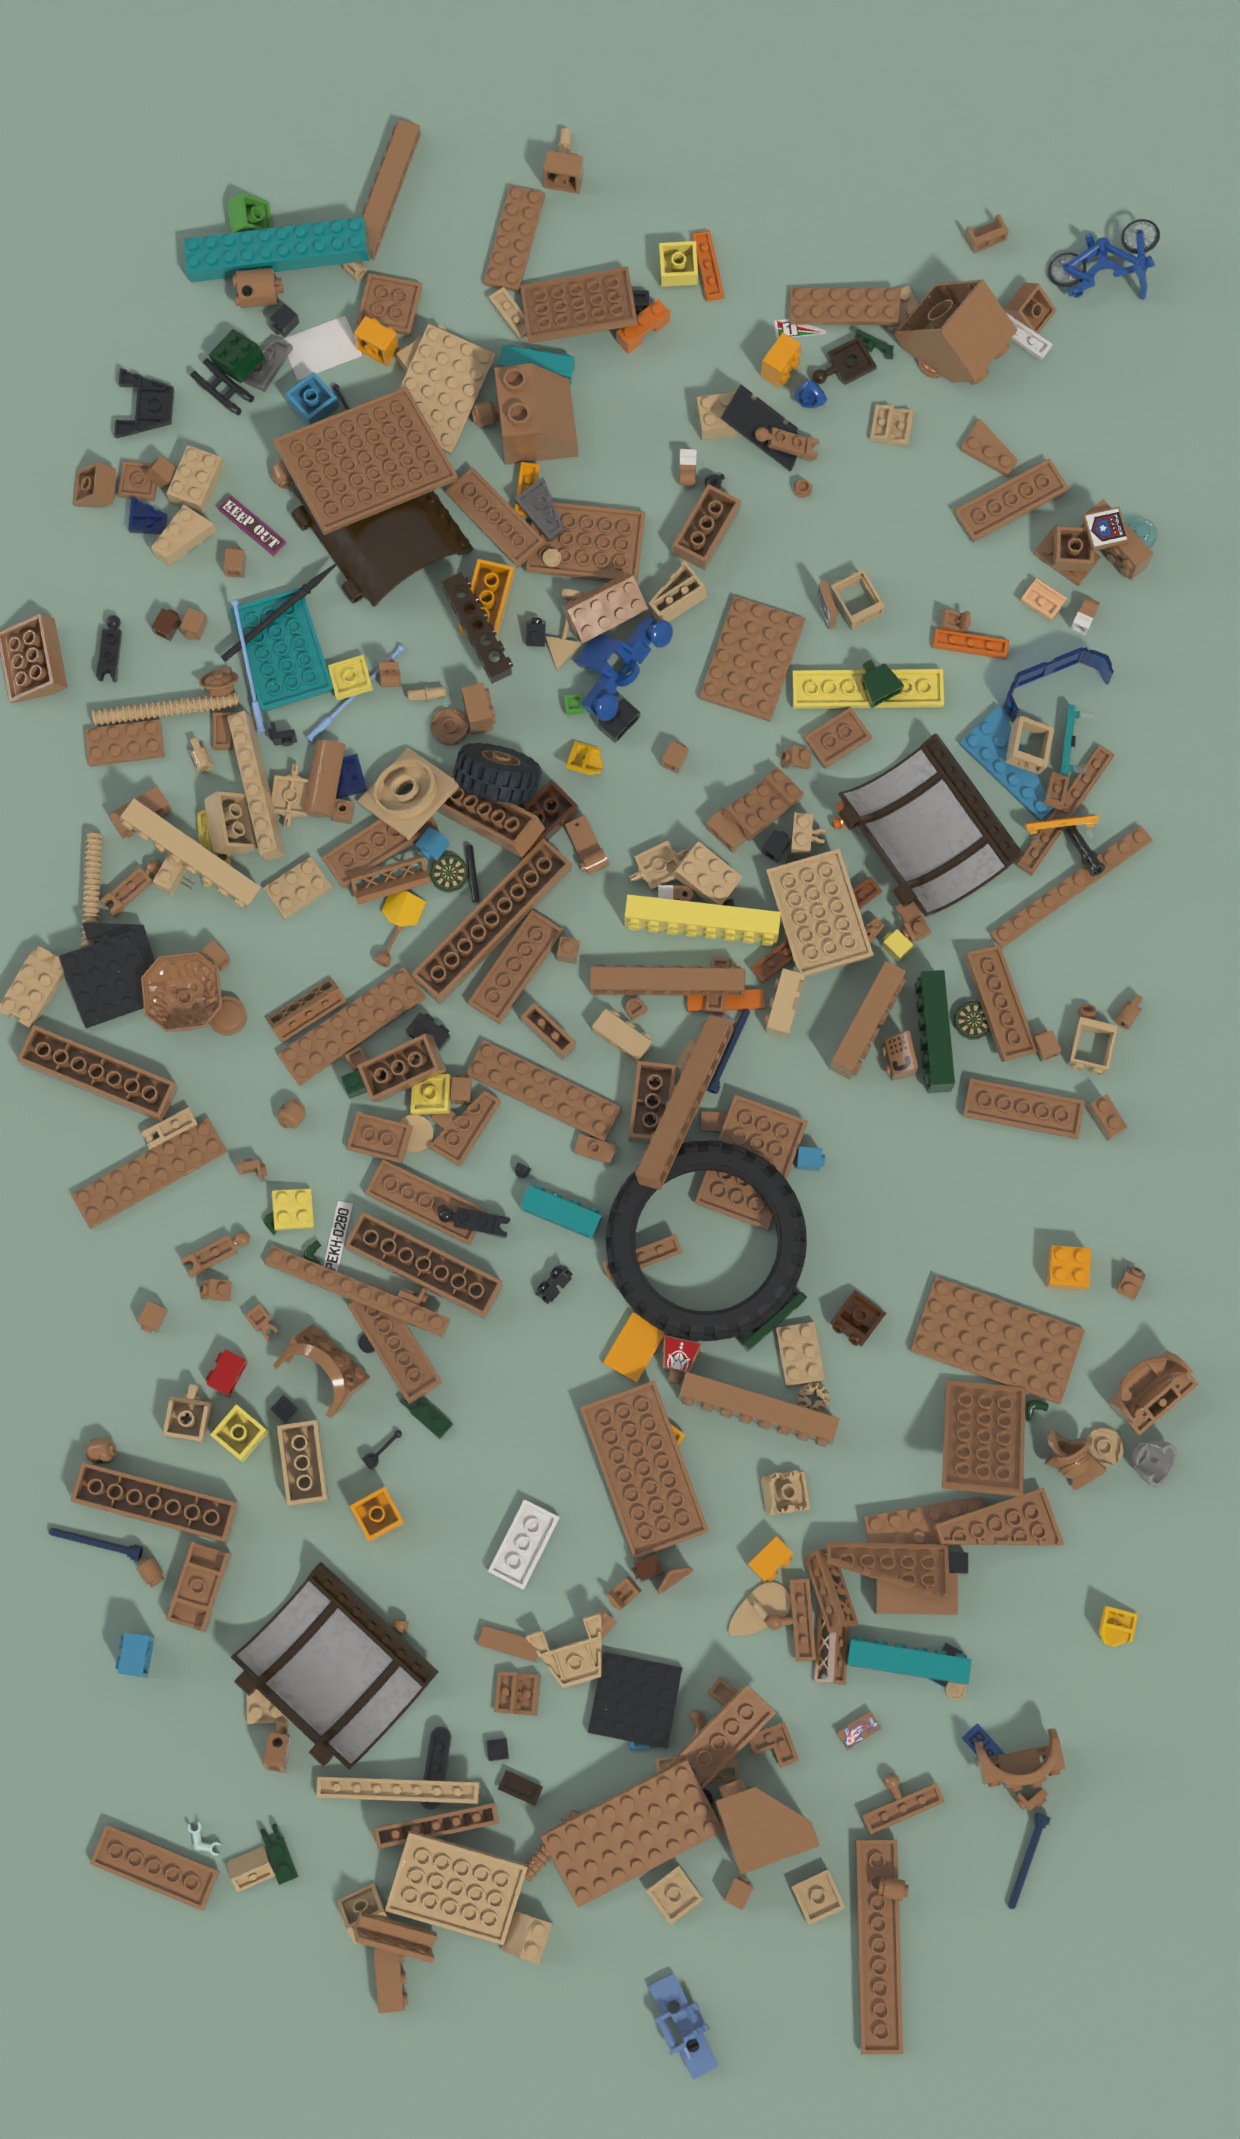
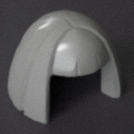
(1154, 1461)

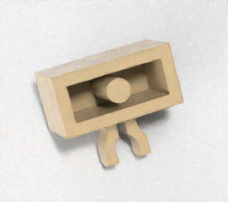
(804, 834)

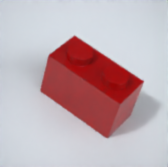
(226, 1373)

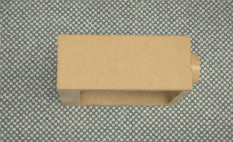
(865, 615)
(1022, 759)
(1099, 1028)

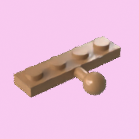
(800, 1619)
(902, 1807)

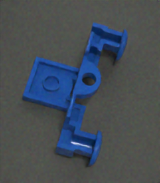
(602, 697)

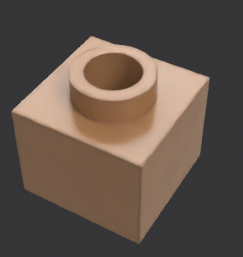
(345, 816)

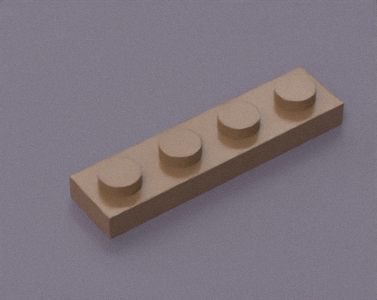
(653, 1253)

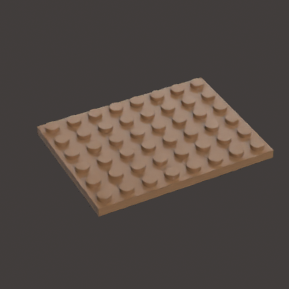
(365, 460)

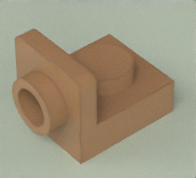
(915, 929)
(411, 1296)

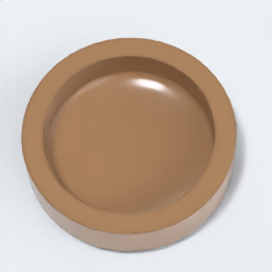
(230, 1018)

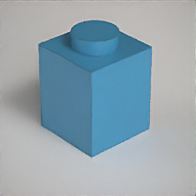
(432, 844)
(810, 1158)

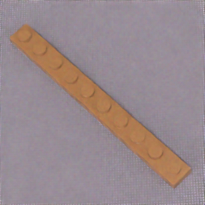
(1069, 888)
(357, 1291)

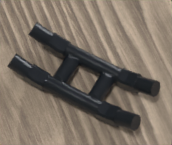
(220, 376)

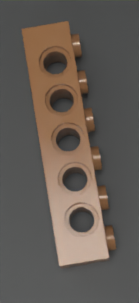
(437, 1825)

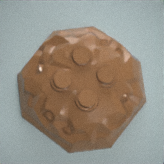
(181, 992)

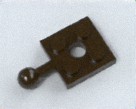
(846, 371)

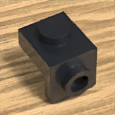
(641, 300)
(535, 632)
(283, 738)

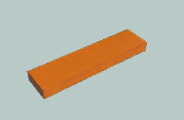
(708, 266)
(970, 643)
(752, 1001)

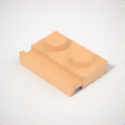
(1043, 599)

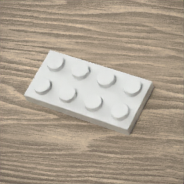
(523, 1544)

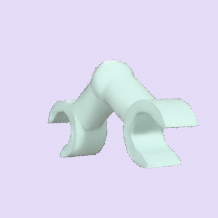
(198, 1844)

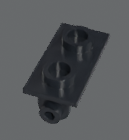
(548, 1288)

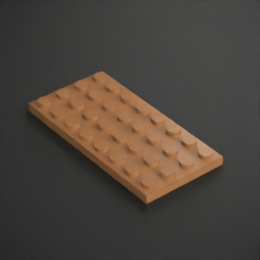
(997, 1340)
(644, 1469)
(631, 1832)

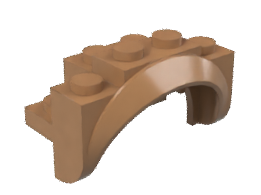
(1150, 1391)
(1023, 1766)

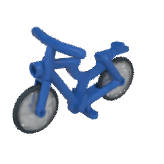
(1137, 237)

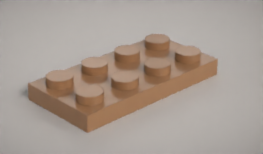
(124, 742)

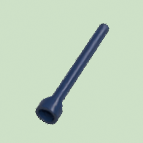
(714, 1085)
(133, 1552)
(1040, 1823)

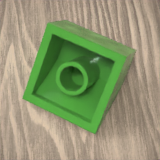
(248, 213)

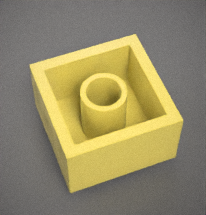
(678, 263)
(239, 1433)

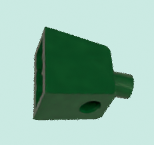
(879, 683)

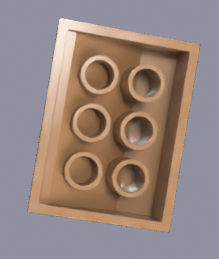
(32, 659)

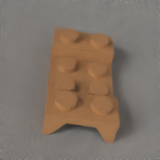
(764, 803)
(198, 1587)

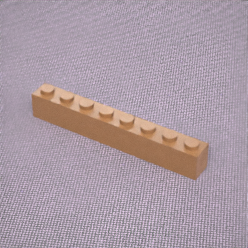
(389, 181)
(667, 981)

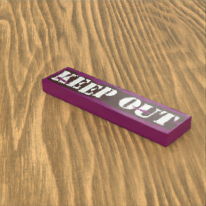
(251, 525)

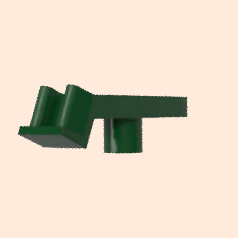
(874, 342)

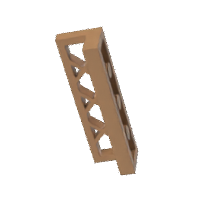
(388, 886)
(307, 1011)
(827, 1590)
(837, 1658)
(394, 1936)

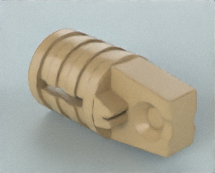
(355, 270)
(200, 756)

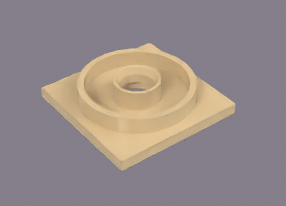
(408, 811)

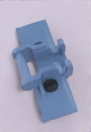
(690, 2024)

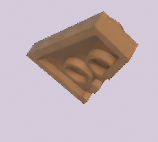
(988, 449)

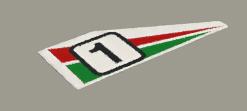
(795, 330)

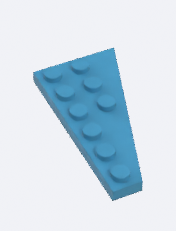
(989, 747)

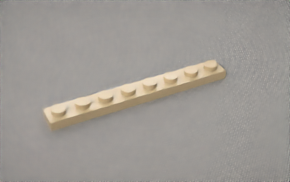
(398, 1790)

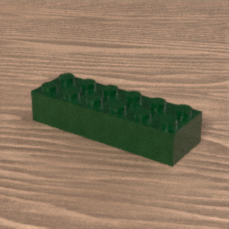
(935, 1031)

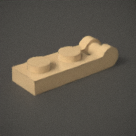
(169, 1128)

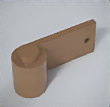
(591, 855)

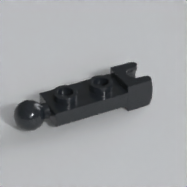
(110, 649)
(475, 1221)

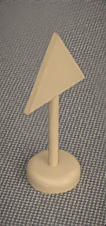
(561, 648)

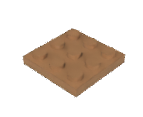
(390, 302)

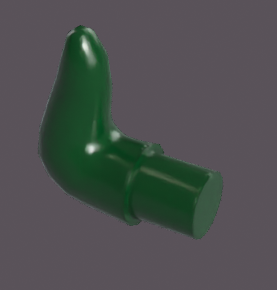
(268, 1221)
(311, 1250)
(1035, 1404)

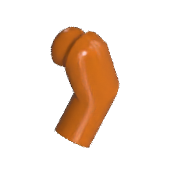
(838, 823)

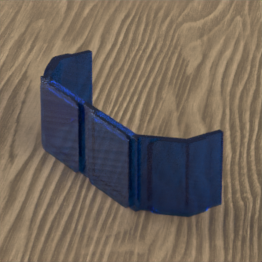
(1081, 655)

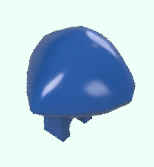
(810, 395)

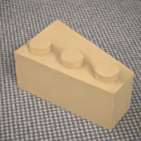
(181, 535)
(678, 595)
(784, 1002)

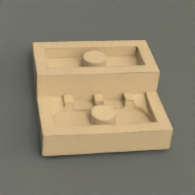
(892, 425)

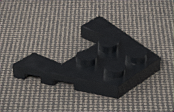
(153, 405)
(95, 930)

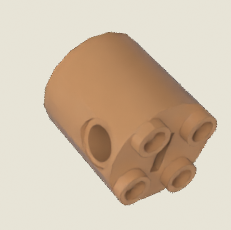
(263, 284)

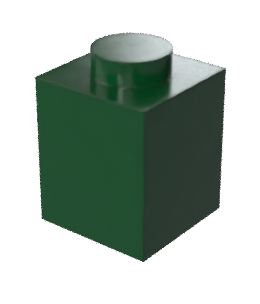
(354, 1084)

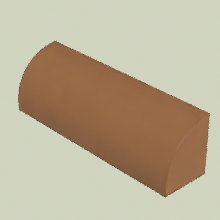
(324, 778)

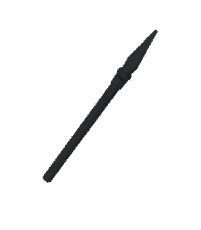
(299, 594)

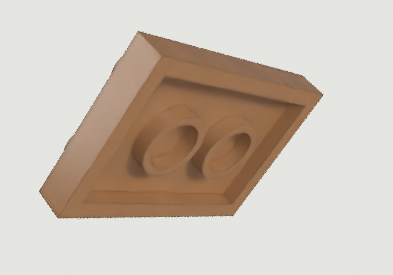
(1045, 552)
(837, 737)
(379, 1137)

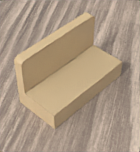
(250, 1869)

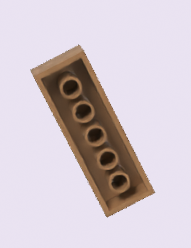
(496, 821)
(866, 1022)

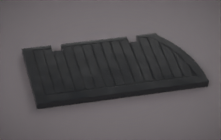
(748, 415)

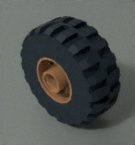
(497, 773)

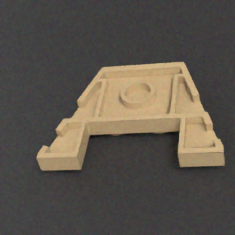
(574, 1661)

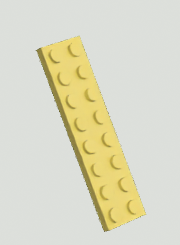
(844, 689)

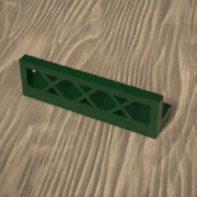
(774, 1322)

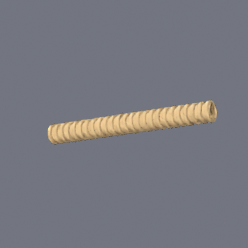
(164, 709)
(91, 883)

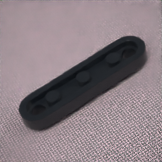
(437, 1760)

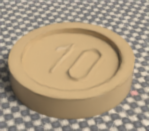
(551, 558)
(955, 1691)

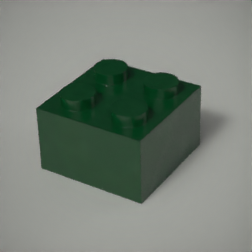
(236, 355)

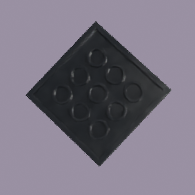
(106, 978)
(635, 1700)

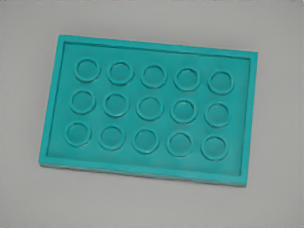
(286, 655)

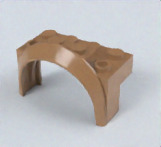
(340, 1368)

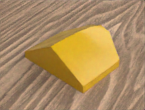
(585, 759)
(403, 909)
(1117, 1626)

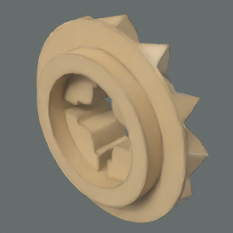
(809, 1389)

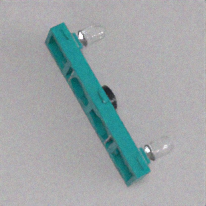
(1070, 740)

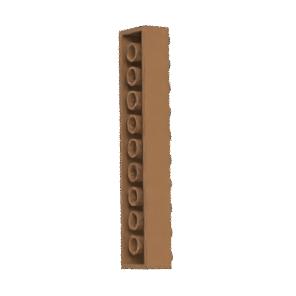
(491, 921)

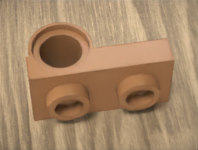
(389, 673)

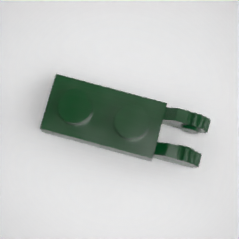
(429, 1417)
(279, 1856)

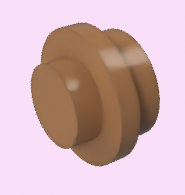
(802, 488)
(1087, 1011)

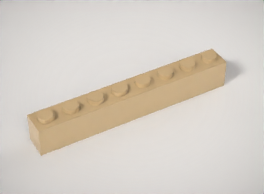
(256, 785)
(190, 853)

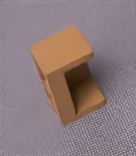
(987, 235)

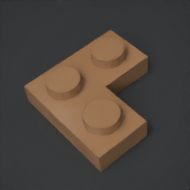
(778, 1739)

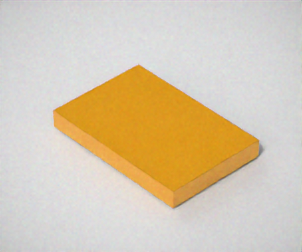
(634, 1348)

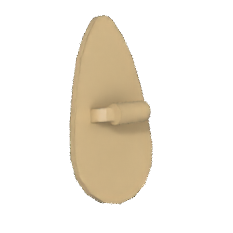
(754, 1611)

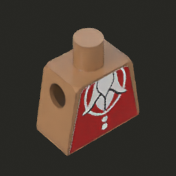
(679, 1357)
(277, 1757)

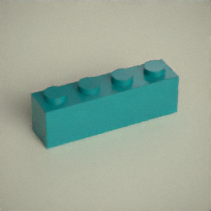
(557, 363)
(561, 1212)

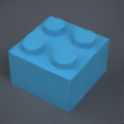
(312, 399)
(135, 1654)

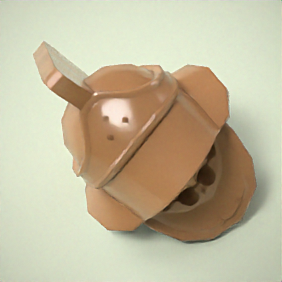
(1073, 1459)

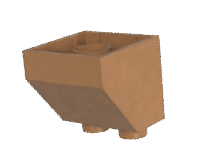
(958, 330)
(535, 414)
(761, 1827)

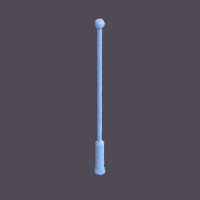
(255, 704)
(328, 720)

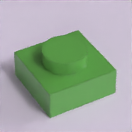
(573, 704)

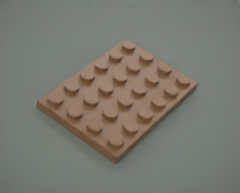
(578, 305)
(594, 543)
(752, 658)
(765, 1133)
(983, 1438)

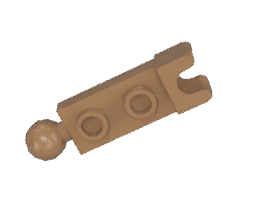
(788, 442)
(130, 888)
(215, 1253)

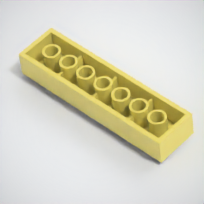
(702, 919)

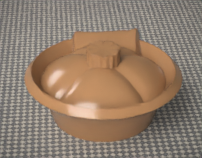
(219, 681)

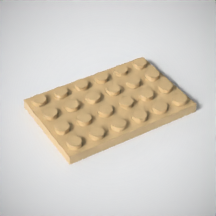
(446, 382)
(819, 913)
(456, 1887)

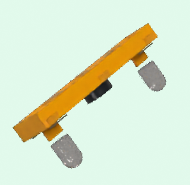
(1061, 824)

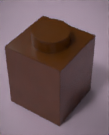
(166, 624)
(647, 1568)

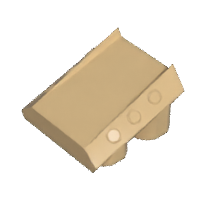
(785, 1492)

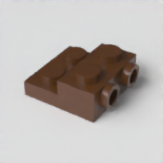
(857, 1318)

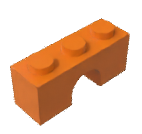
(653, 317)

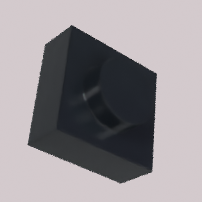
(284, 1408)
(497, 1749)

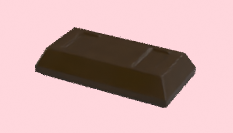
(520, 1788)

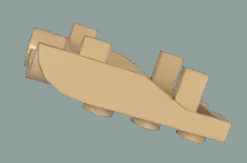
(33, 987)

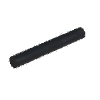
(472, 873)

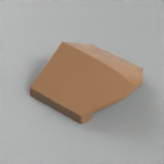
(672, 1577)

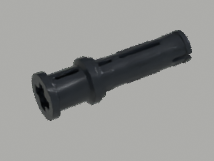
(1088, 856)

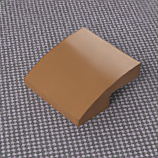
(517, 1693)

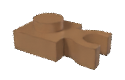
(260, 1320)

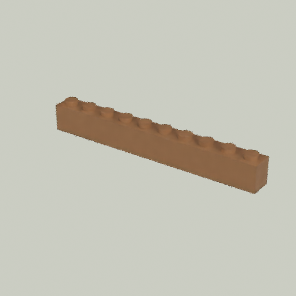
(684, 1102)

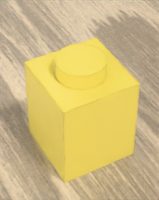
(897, 945)

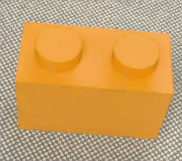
(770, 1559)

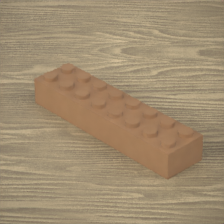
(97, 1073)
(423, 1265)
(759, 1409)
(154, 1502)

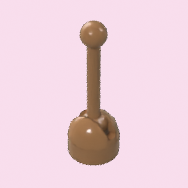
(383, 957)
(400, 1626)

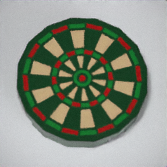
(449, 873)
(971, 1021)

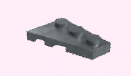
(275, 355)
(540, 509)

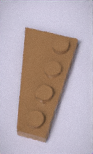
(462, 1134)

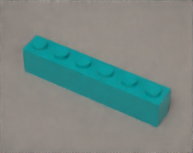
(908, 1661)

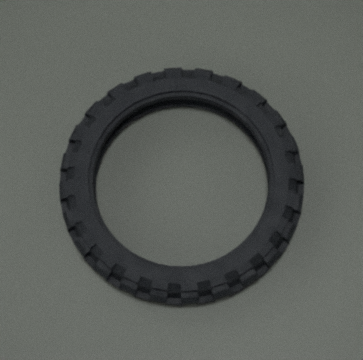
(750, 1312)

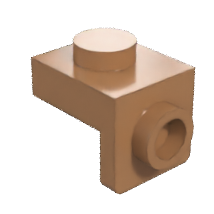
(954, 620)
(796, 757)
(249, 1166)
(1131, 1282)
(215, 1289)
(623, 1593)
(1036, 1799)

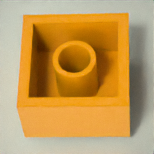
(376, 341)
(781, 360)
(1068, 1267)
(377, 1514)

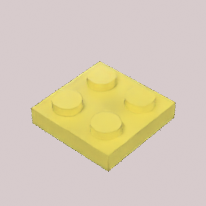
(350, 677)
(432, 1096)
(292, 1209)

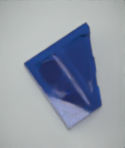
(145, 518)
(351, 778)

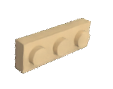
(509, 312)

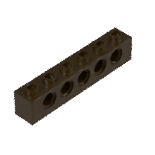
(495, 670)

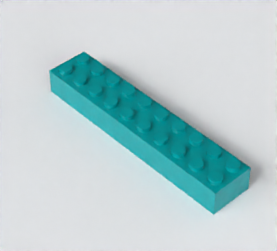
(277, 247)

